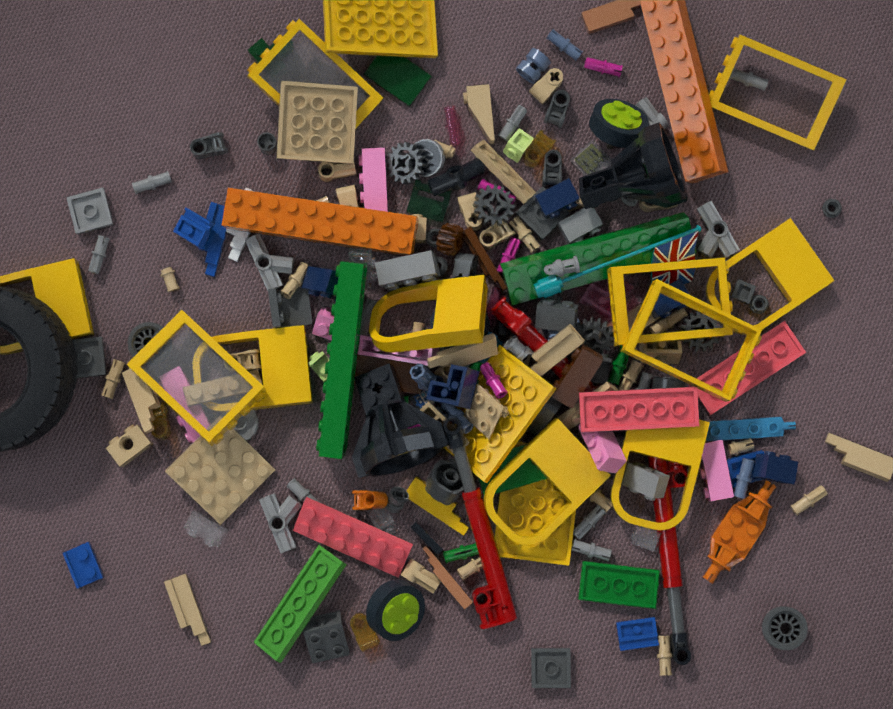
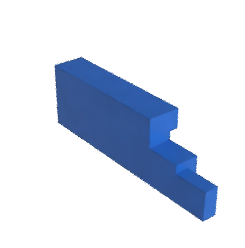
(216, 239)

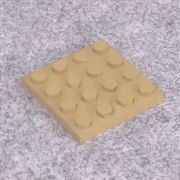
(317, 122)
(220, 474)

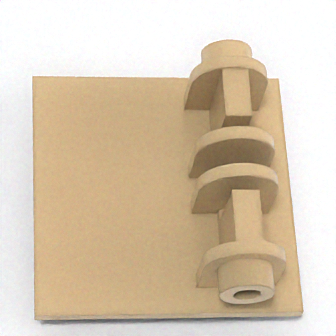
(485, 411)

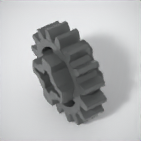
(399, 159)
(499, 203)
(596, 334)
(697, 343)

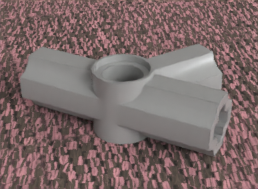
(712, 240)
(276, 264)
(285, 512)

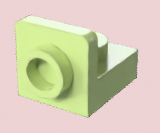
(517, 145)
(318, 363)

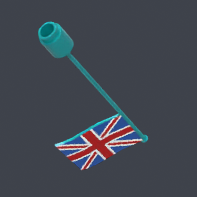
(674, 249)

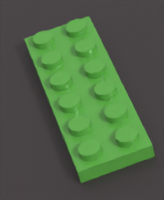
(299, 603)

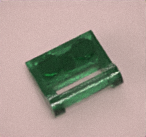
(428, 207)

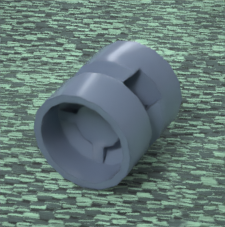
(536, 60)

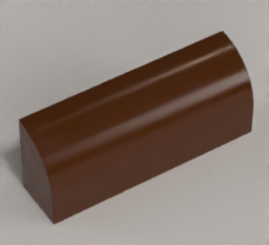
(402, 369)

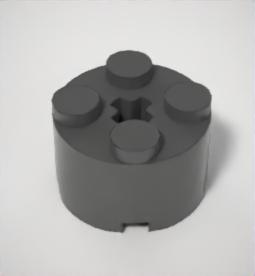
(445, 482)

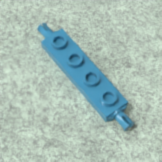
(747, 428)

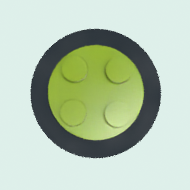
(617, 122)
(395, 610)

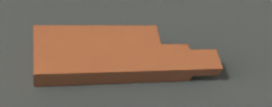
(609, 14)
(448, 581)

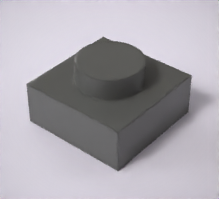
(743, 291)

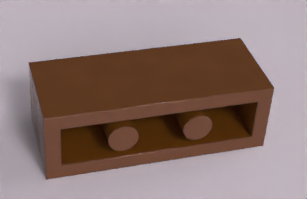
(577, 375)

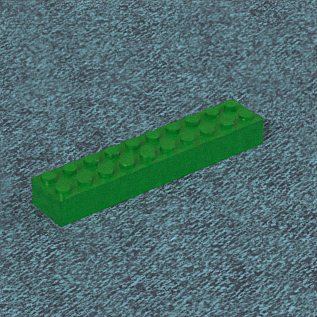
(525, 271)
(342, 360)

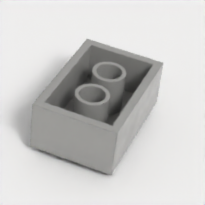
(407, 270)

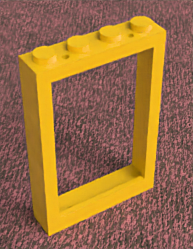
(823, 114)
(619, 308)
(743, 358)

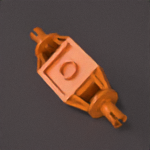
(738, 531)

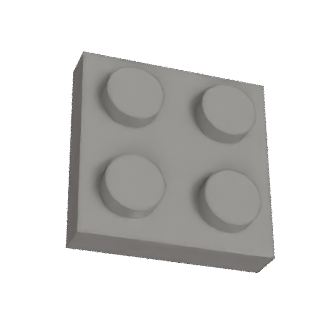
(90, 211)

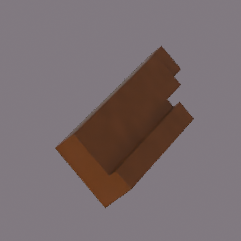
(483, 259)

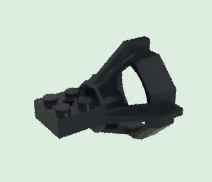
(629, 177)
(384, 441)

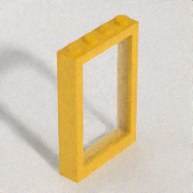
(302, 58)
(197, 378)

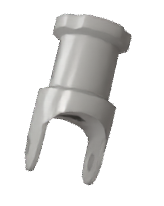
(558, 267)
(517, 348)

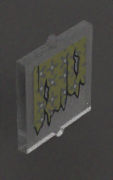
(591, 159)

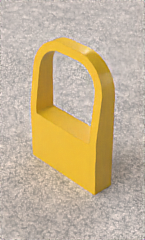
(789, 263)
(62, 290)
(457, 317)
(282, 363)
(674, 445)
(564, 463)

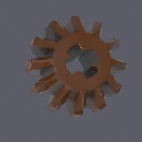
(450, 239)

